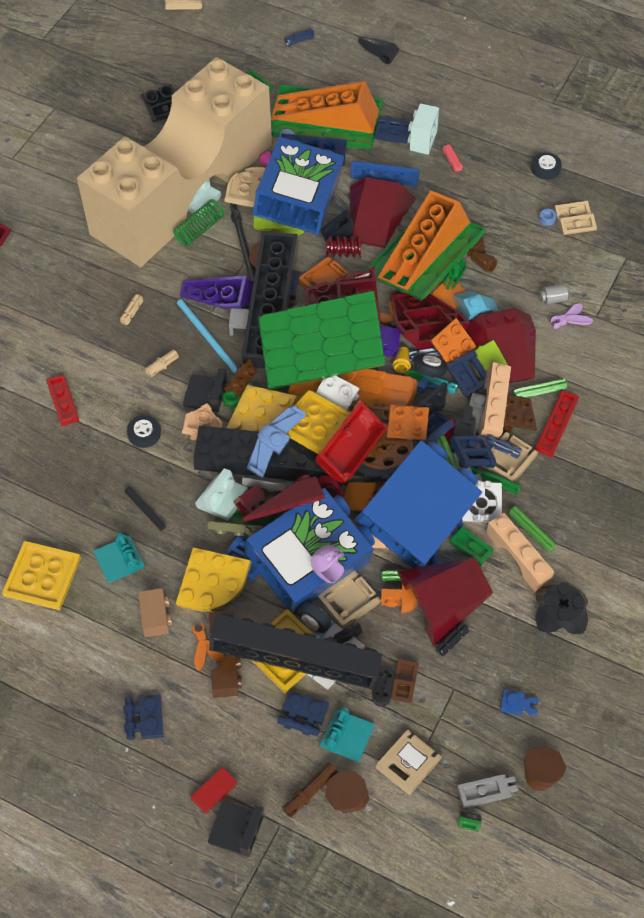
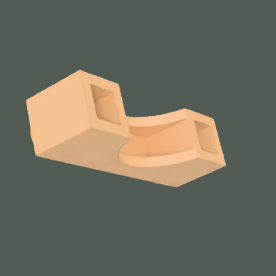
(497, 389)
(532, 565)

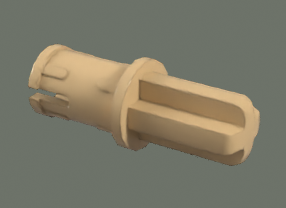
(161, 363)

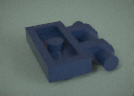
(393, 130)
(306, 708)
(150, 717)

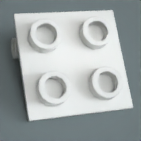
(338, 391)

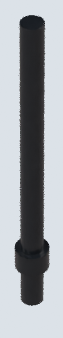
(236, 219)

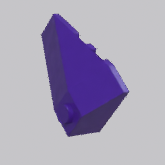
(219, 292)

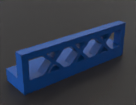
(390, 173)

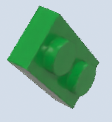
(471, 545)

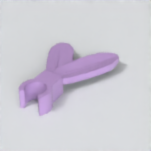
(572, 317)

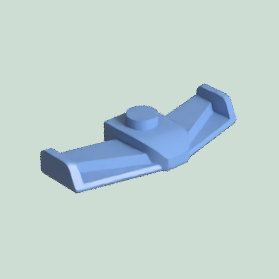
(273, 438)

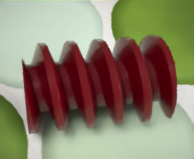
(343, 246)

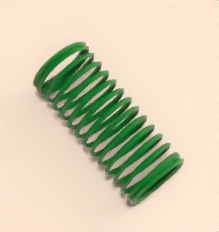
(187, 237)

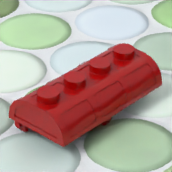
(351, 443)

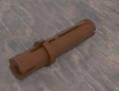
(303, 796)

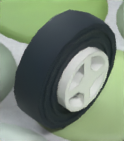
(546, 166)
(430, 366)
(147, 425)
(314, 617)

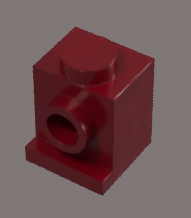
(250, 500)

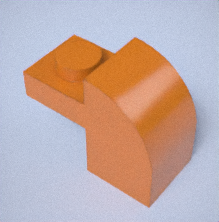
(399, 597)

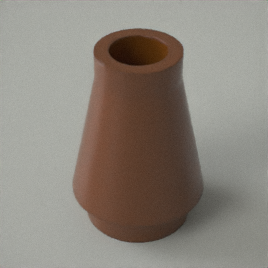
(484, 261)

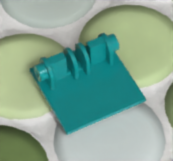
(119, 558)
(347, 735)

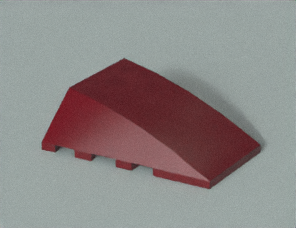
(377, 210)
(356, 284)
(447, 593)

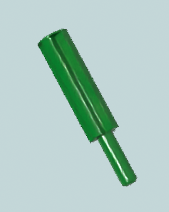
(507, 484)

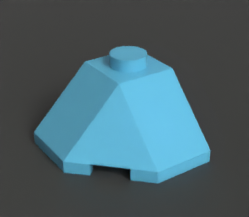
(474, 304)

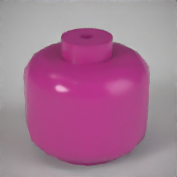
(264, 158)

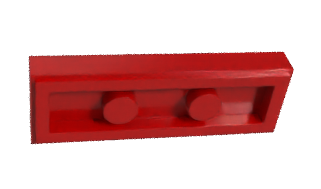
(62, 400)

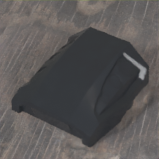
(158, 102)

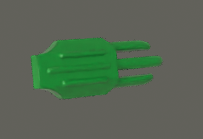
(456, 274)

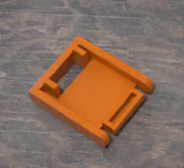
(322, 273)

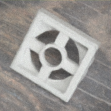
(496, 489)

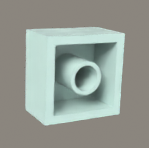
(423, 128)

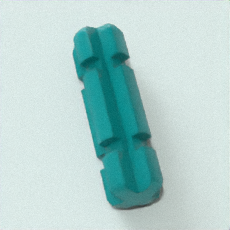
(451, 387)

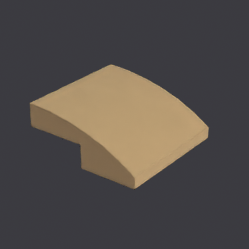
(575, 218)

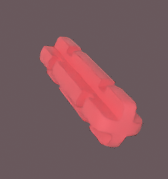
(452, 158)

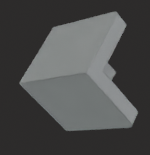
(238, 319)

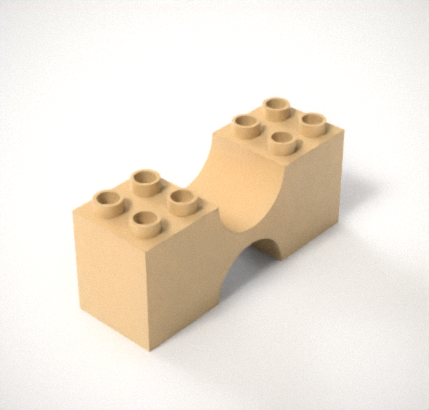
(144, 192)

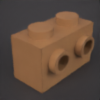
(154, 613)

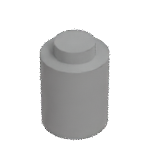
(554, 294)

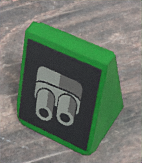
(469, 821)

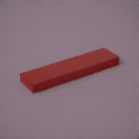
(557, 423)

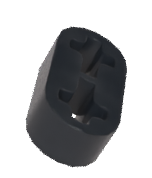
(387, 687)

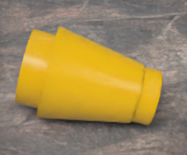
(402, 361)

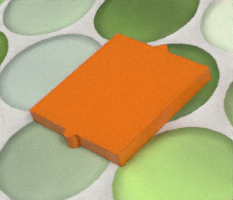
(447, 296)
(359, 494)

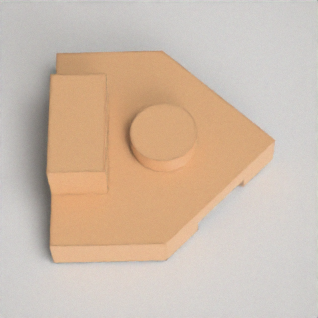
(201, 416)

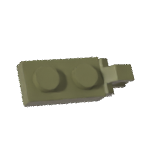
(237, 528)

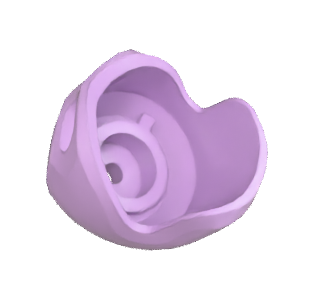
(326, 564)

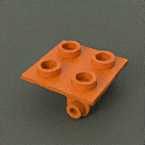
(453, 342)
(408, 422)

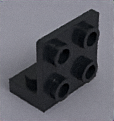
(206, 390)
(432, 399)
(236, 828)

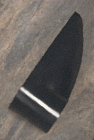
(383, 49)

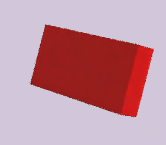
(214, 790)

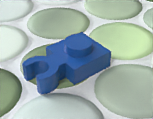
(514, 703)

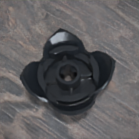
(552, 617)

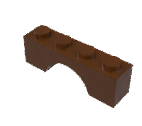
(225, 677)

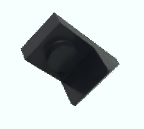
(339, 226)

